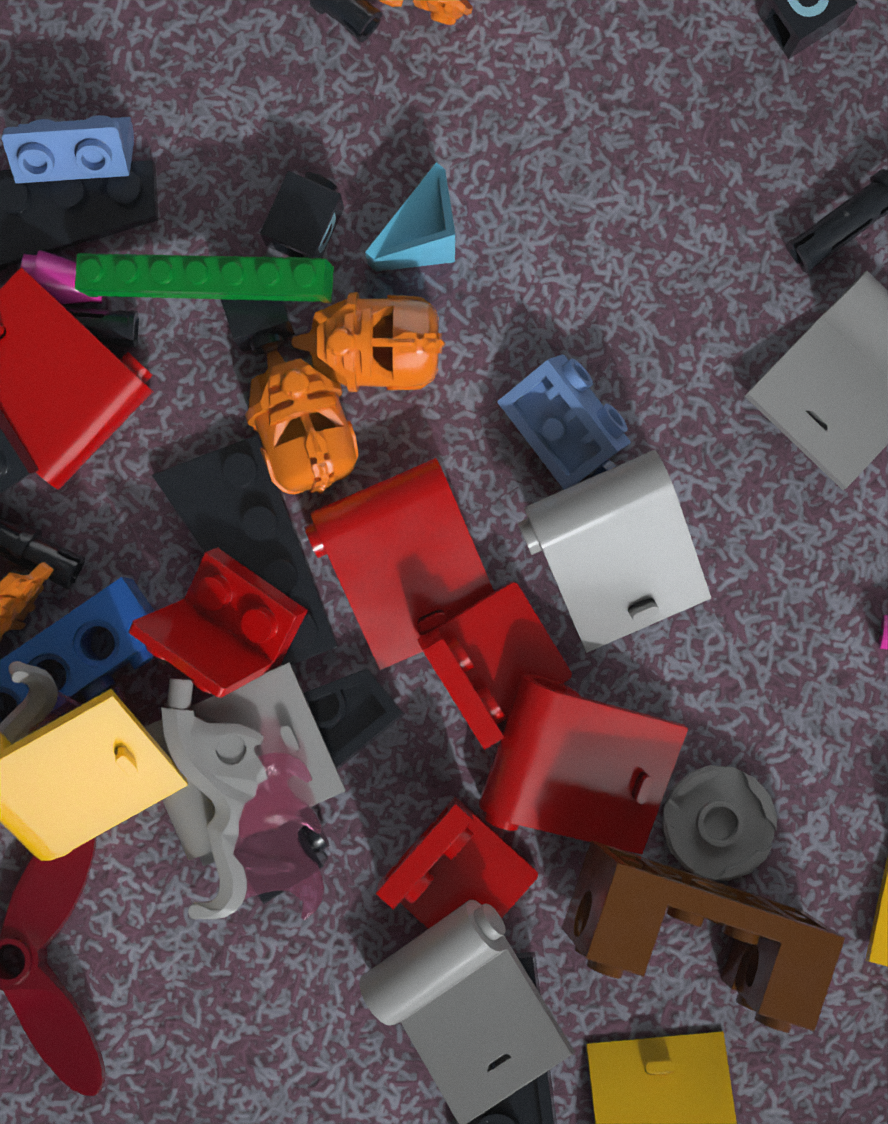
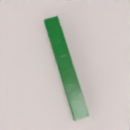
(205, 277)

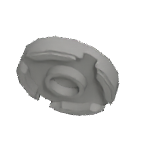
(703, 808)

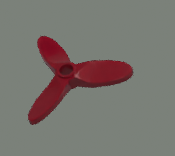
(39, 999)

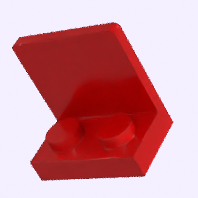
(224, 628)
(487, 653)
(455, 863)

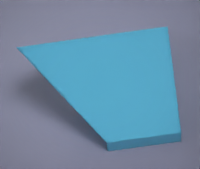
(420, 230)

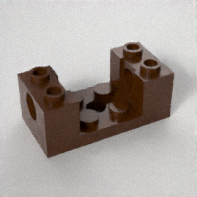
(778, 952)

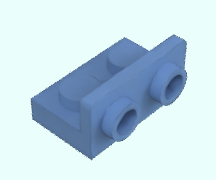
(69, 149)
(565, 420)

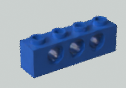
(70, 643)

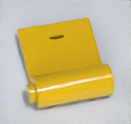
(74, 783)
(689, 1091)

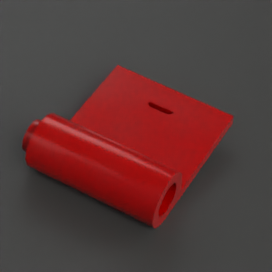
(60, 381)
(400, 558)
(580, 767)

